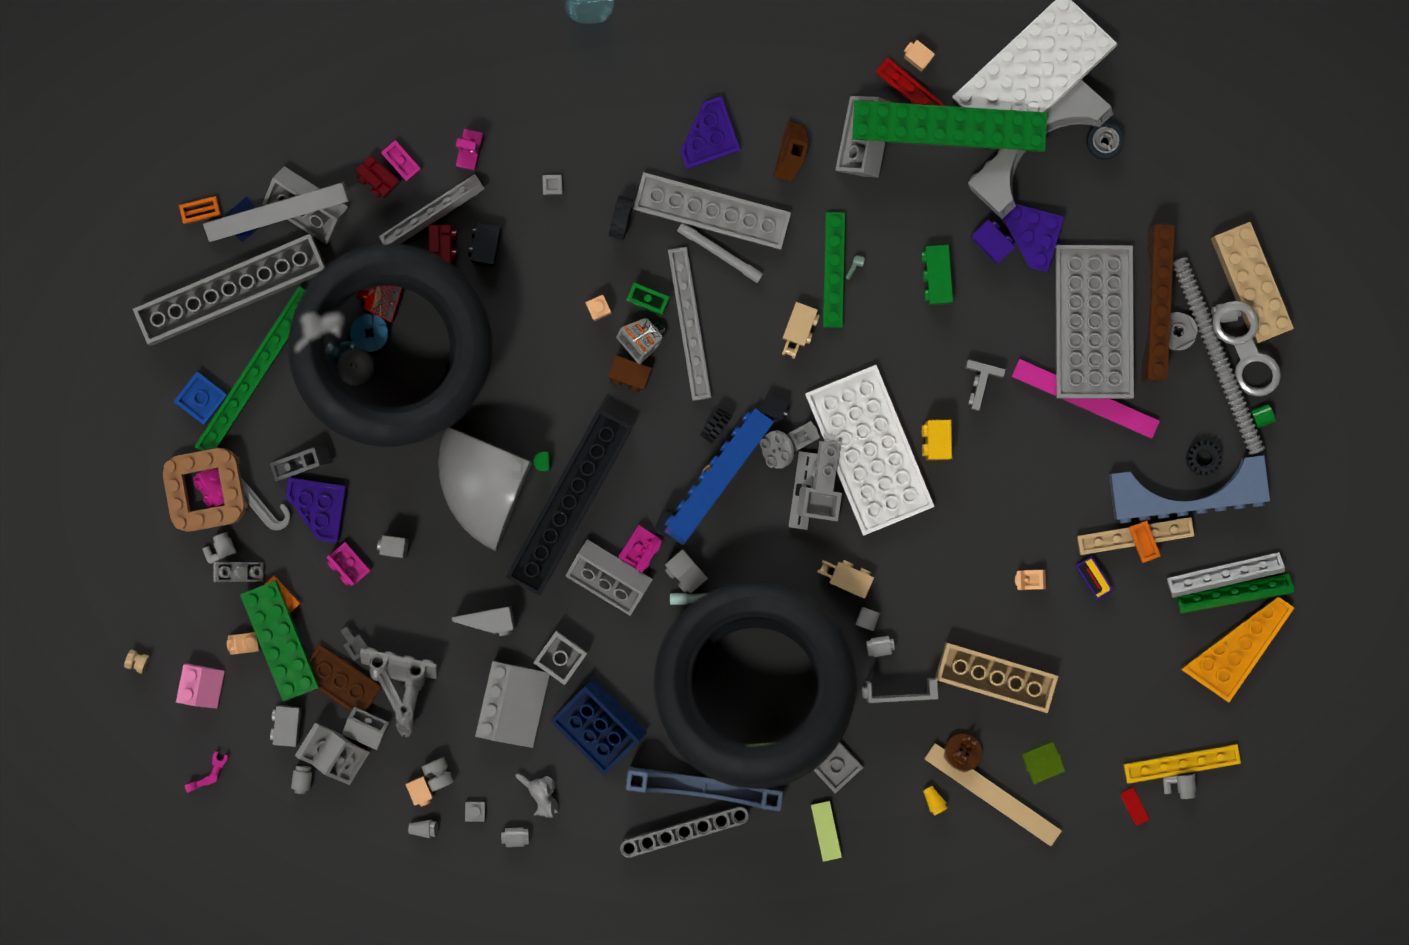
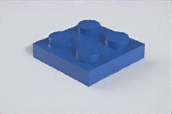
(200, 398)

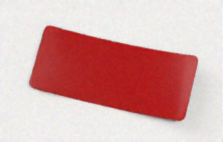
(1134, 806)

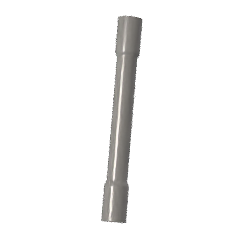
(746, 269)

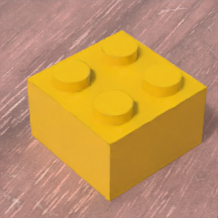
(937, 440)

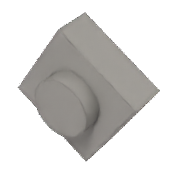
(475, 811)

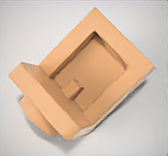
(1030, 579)
(242, 643)

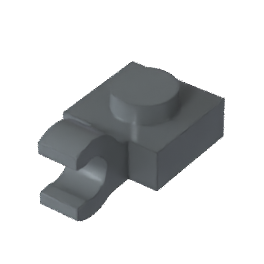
(354, 643)

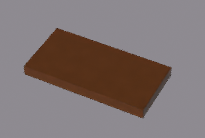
(342, 680)

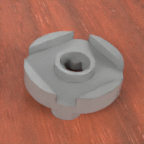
(1188, 334)

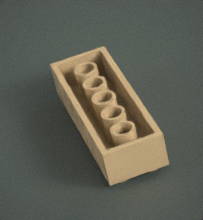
(1252, 280)
(996, 677)

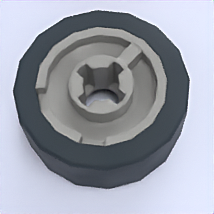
(1101, 150)

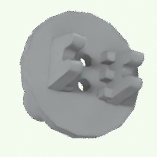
(771, 449)

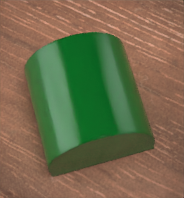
(1262, 416)
(542, 461)

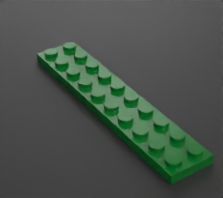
(949, 126)

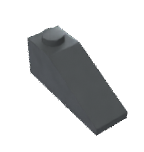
(301, 462)

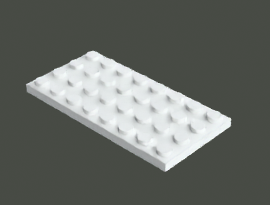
(1039, 62)
(873, 450)

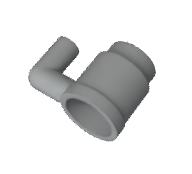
(223, 546)
(1185, 783)

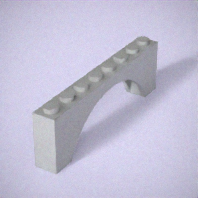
(995, 180)

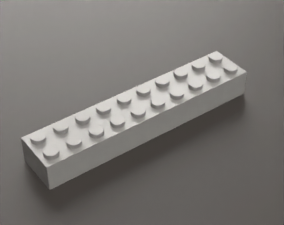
(229, 290)

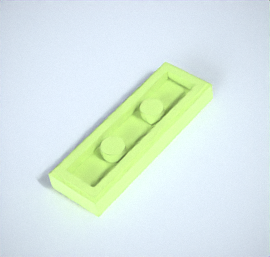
(826, 831)

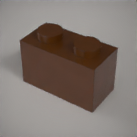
(629, 373)

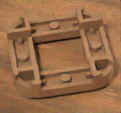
(230, 482)

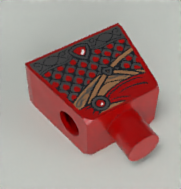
(382, 301)

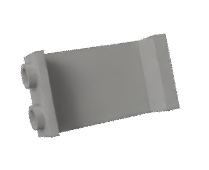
(932, 693)

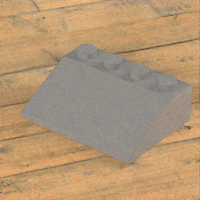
(512, 704)

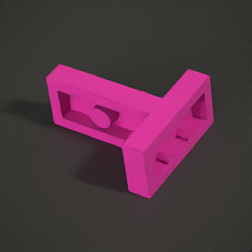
(468, 149)

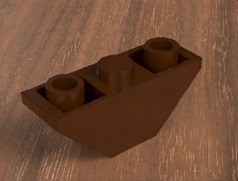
(791, 152)

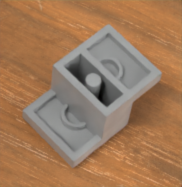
(332, 753)

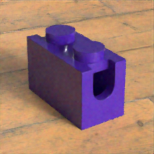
(993, 241)

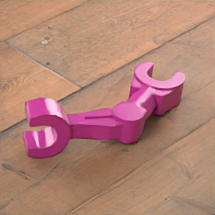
(217, 765)

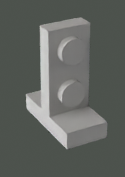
(980, 381)

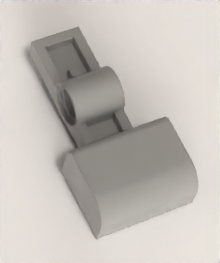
(820, 500)

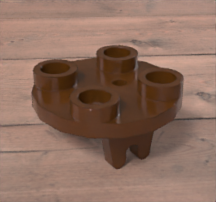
(958, 759)

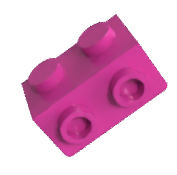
(209, 485)
(640, 549)
(348, 564)

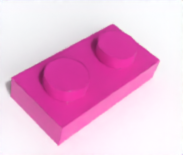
(401, 160)

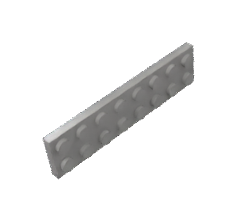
(712, 211)

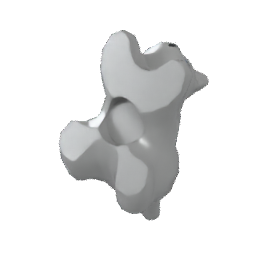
(315, 326)
(542, 792)

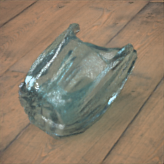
(588, 10)

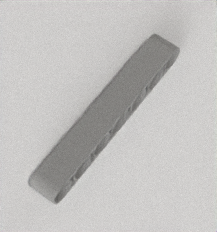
(676, 838)

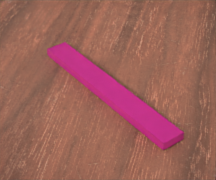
(1105, 408)

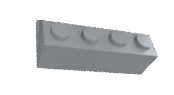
(859, 156)
(320, 223)
(608, 577)

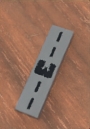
(802, 479)

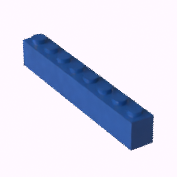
(719, 476)

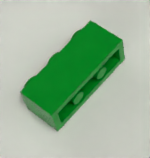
(937, 275)

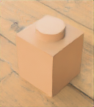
(918, 55)
(598, 308)
(420, 791)

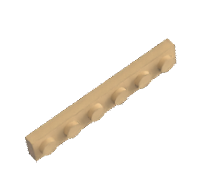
(1122, 537)

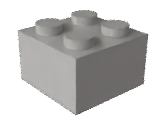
(560, 657)

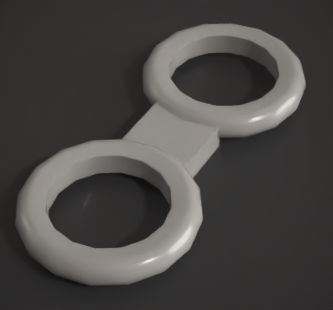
(1246, 348)

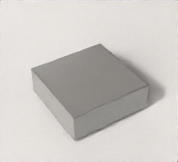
(552, 185)

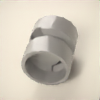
(437, 774)

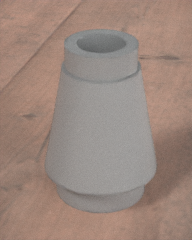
(424, 828)

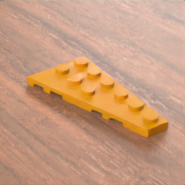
(1232, 658)

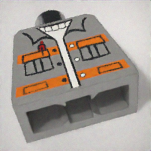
(641, 338)

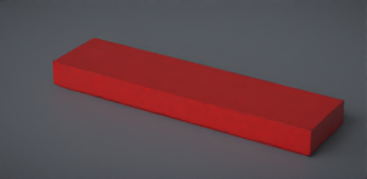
(906, 84)

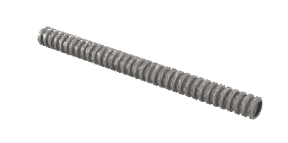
(1218, 356)

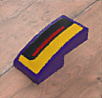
(1094, 578)

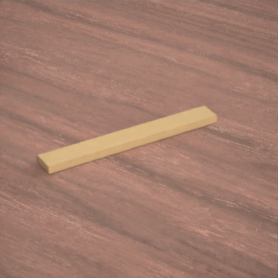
(996, 797)

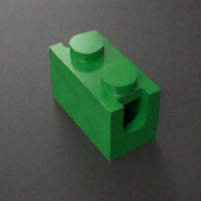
(648, 299)

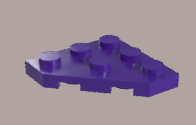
(710, 135)
(1035, 234)
(318, 506)

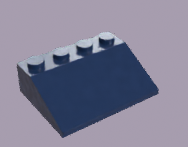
(599, 726)

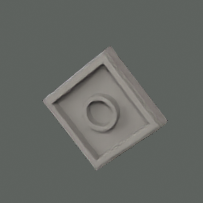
(838, 768)

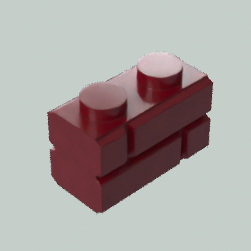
(377, 176)
(441, 242)

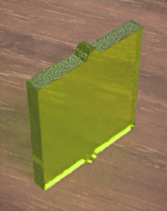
(1043, 762)

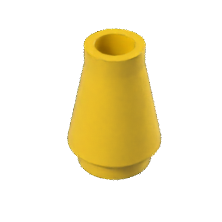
(935, 801)

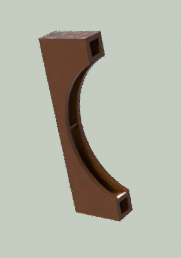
(1156, 355)

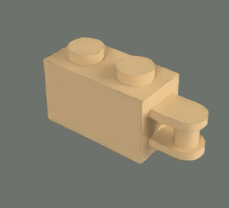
(799, 328)
(848, 578)

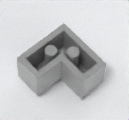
(685, 571)

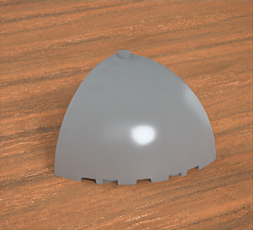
(480, 485)

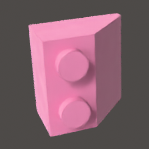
(200, 686)

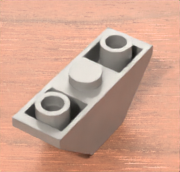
(238, 572)

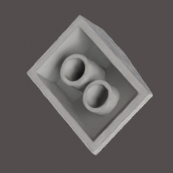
(493, 621)

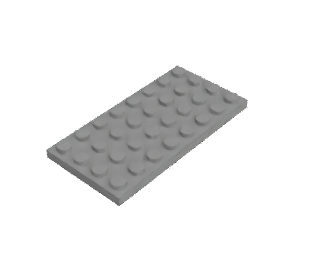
(1094, 322)

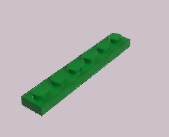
(834, 270)
(1236, 593)

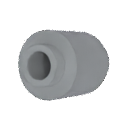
(1229, 316)
(880, 646)
(301, 779)
(515, 837)

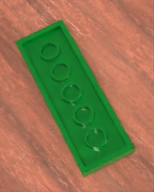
(279, 640)

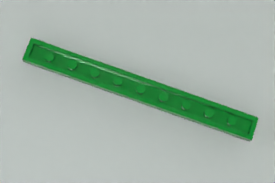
(250, 378)

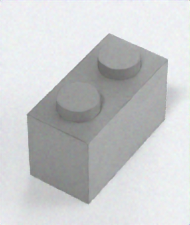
(393, 546)
(286, 725)
(365, 728)

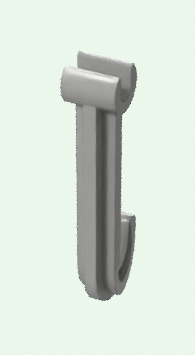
(263, 512)

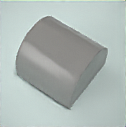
(867, 618)

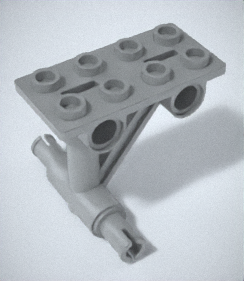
(406, 669)

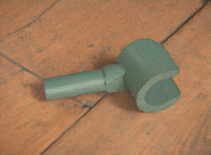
(857, 261)

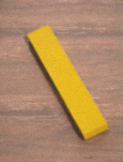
(1182, 763)

